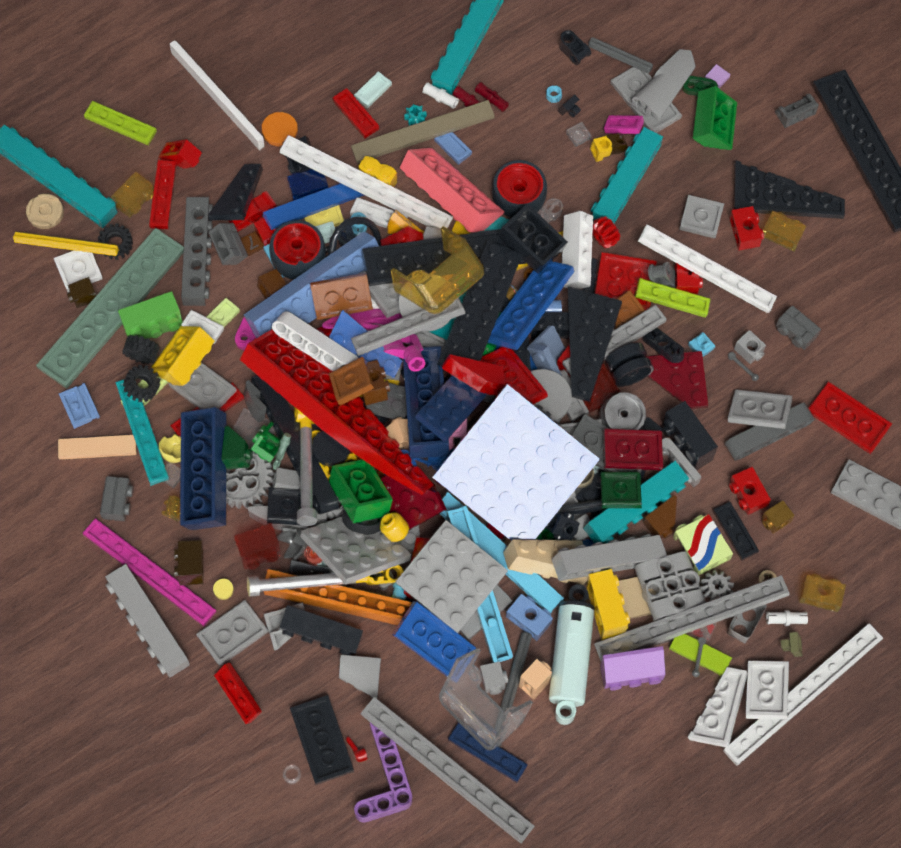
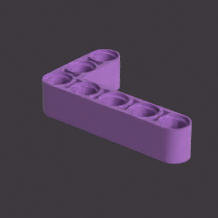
(395, 789)

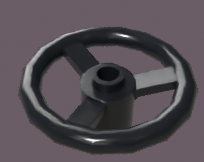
(348, 234)

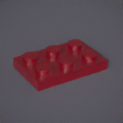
(633, 449)

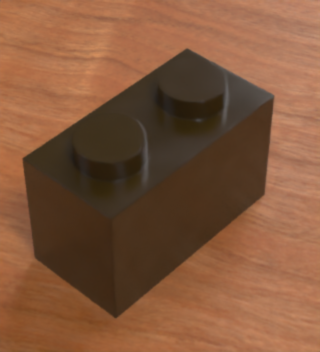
(190, 562)

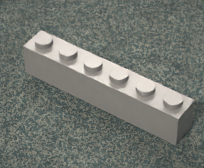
(601, 557)
(147, 620)

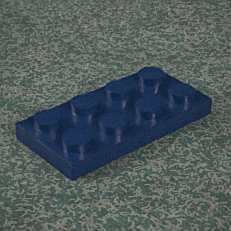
(449, 408)

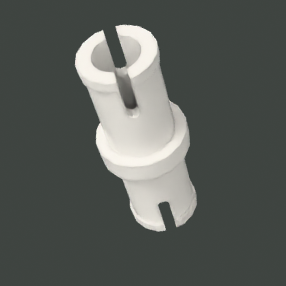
(440, 95)
(786, 618)

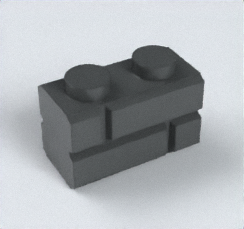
(228, 244)
(798, 328)
(116, 499)

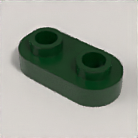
(698, 84)

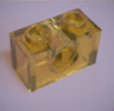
(811, 596)

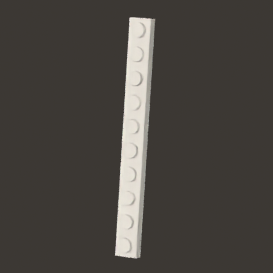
(364, 183)
(805, 693)

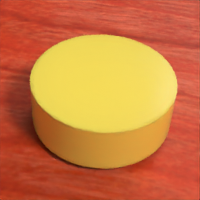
(223, 589)

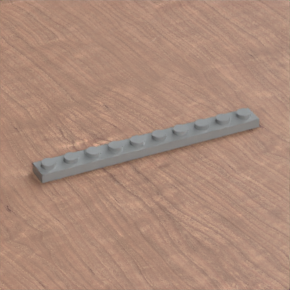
(695, 618)
(447, 770)

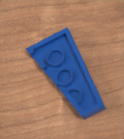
(348, 328)

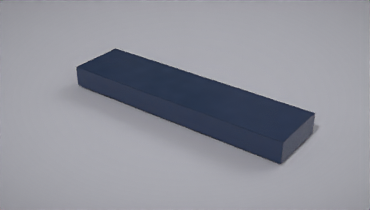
(496, 758)

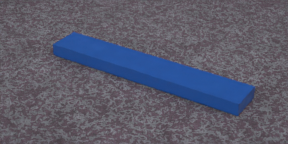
(310, 205)

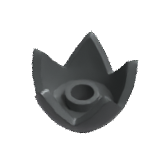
(296, 544)

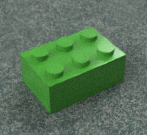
(151, 317)

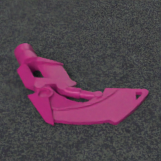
(411, 354)

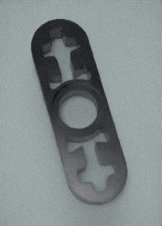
(665, 351)

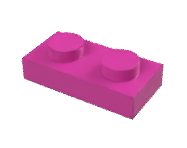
(624, 124)

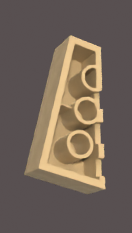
(536, 557)

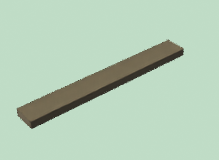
(423, 131)

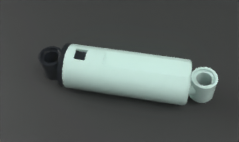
(571, 654)

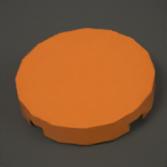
(277, 128)

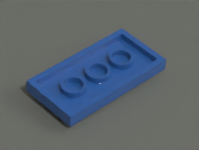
(431, 638)

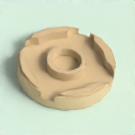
(44, 211)

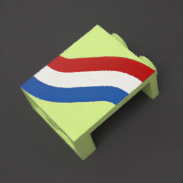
(703, 543)

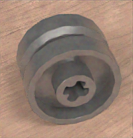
(629, 405)

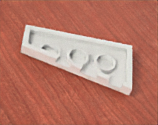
(719, 717)

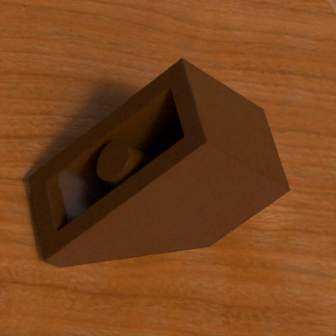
(662, 519)

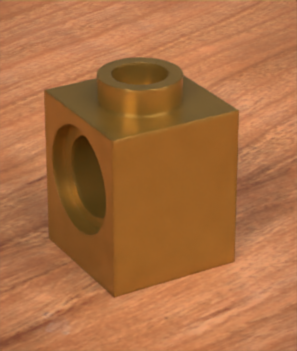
(777, 517)

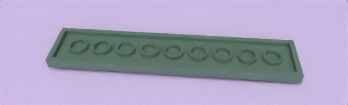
(101, 316)

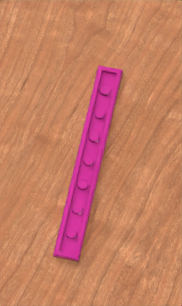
(149, 572)

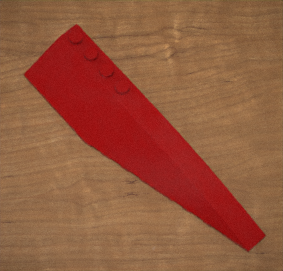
(310, 390)

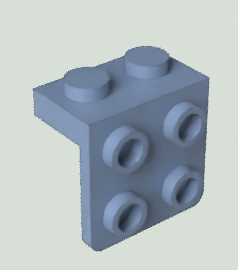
(547, 350)

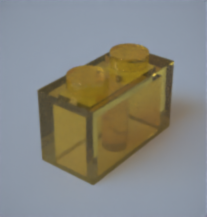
(133, 194)
(783, 230)

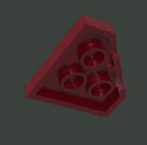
(682, 379)
(412, 505)

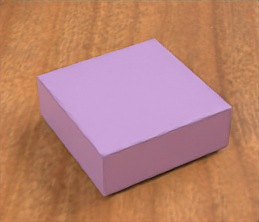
(719, 75)

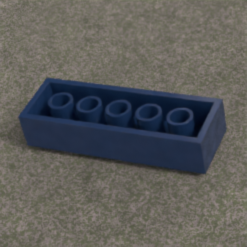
(419, 389)
(202, 469)

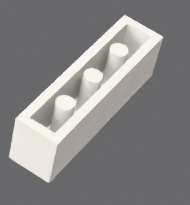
(578, 251)

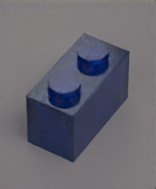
(306, 183)

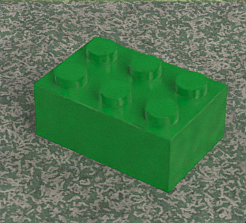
(360, 490)

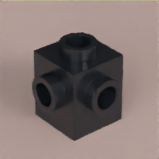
(563, 526)

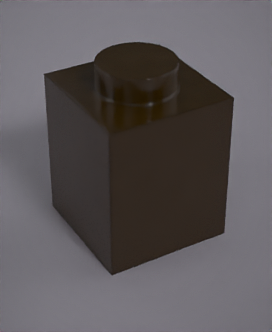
(81, 292)

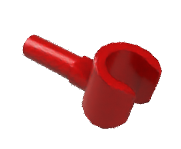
(360, 755)

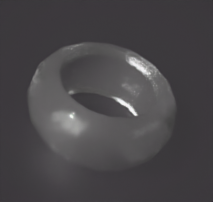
(294, 780)

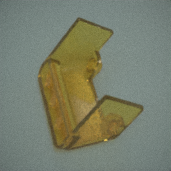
(447, 281)

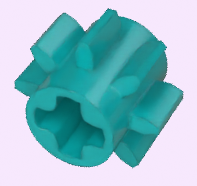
(415, 115)

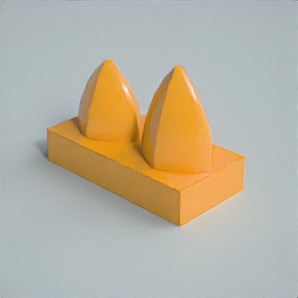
(398, 222)

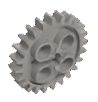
(245, 494)

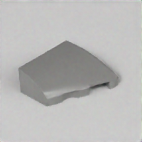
(273, 623)
(361, 673)

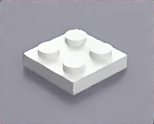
(77, 266)

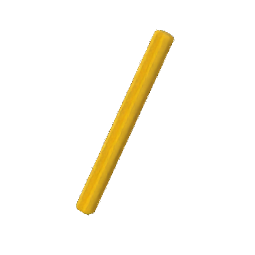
(65, 243)

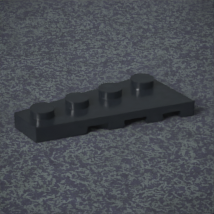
(238, 195)

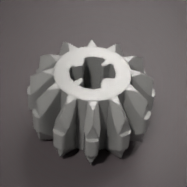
(709, 585)

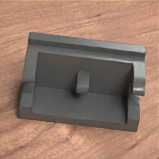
(797, 111)

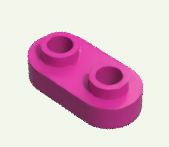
(244, 331)

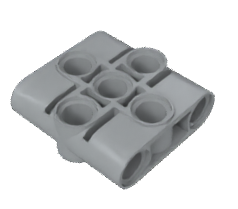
(679, 569)

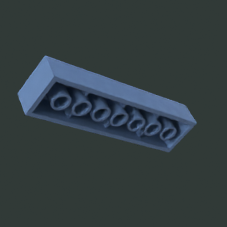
(297, 295)

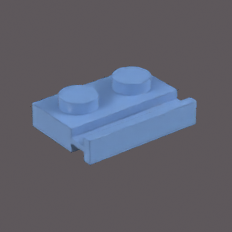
(79, 405)

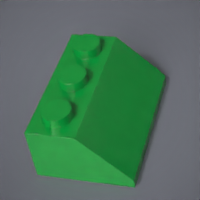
(715, 119)

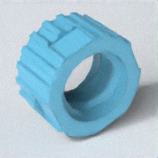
(554, 99)

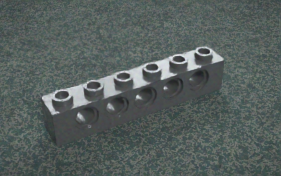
(196, 295)

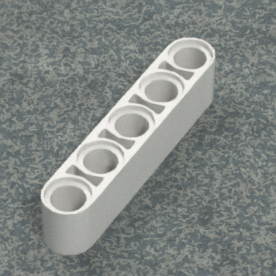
(312, 341)

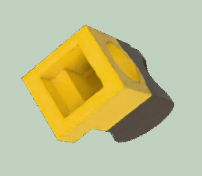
(608, 146)

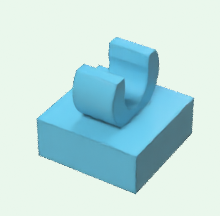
(702, 343)

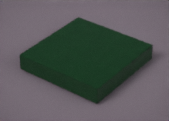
(621, 490)

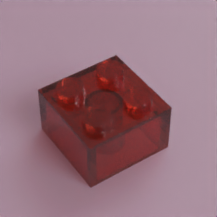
(258, 546)

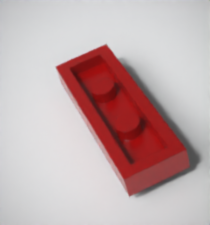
(355, 113)
(237, 693)

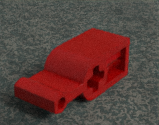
(255, 211)

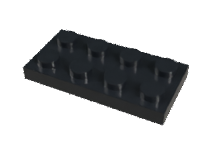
(321, 740)

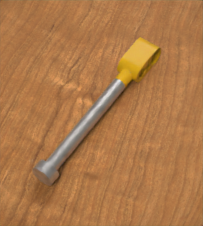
(306, 515)
(256, 585)

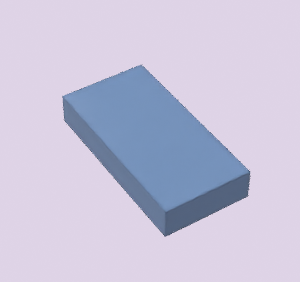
(453, 147)

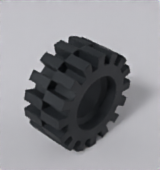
(117, 231)
(141, 349)
(138, 392)

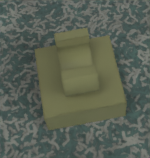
(793, 645)

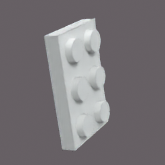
(767, 690)

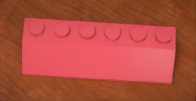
(450, 189)

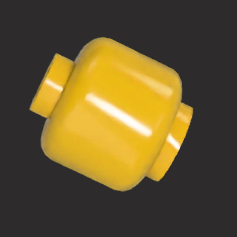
(394, 527)

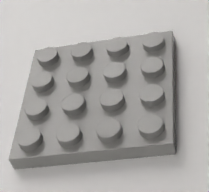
(352, 553)
(451, 576)

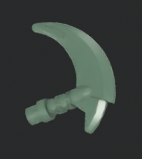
(284, 443)

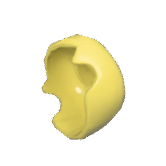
(171, 449)

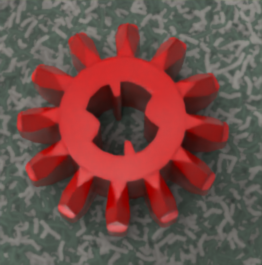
(605, 232)

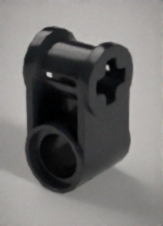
(576, 49)

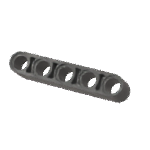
(761, 436)

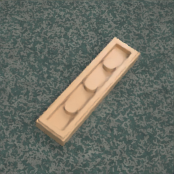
(97, 447)

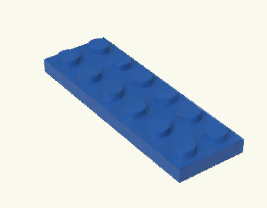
(529, 305)

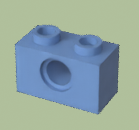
(536, 626)

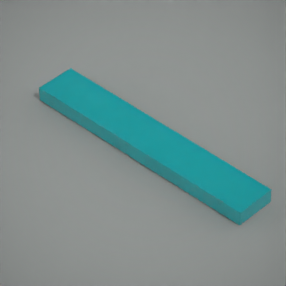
(143, 437)

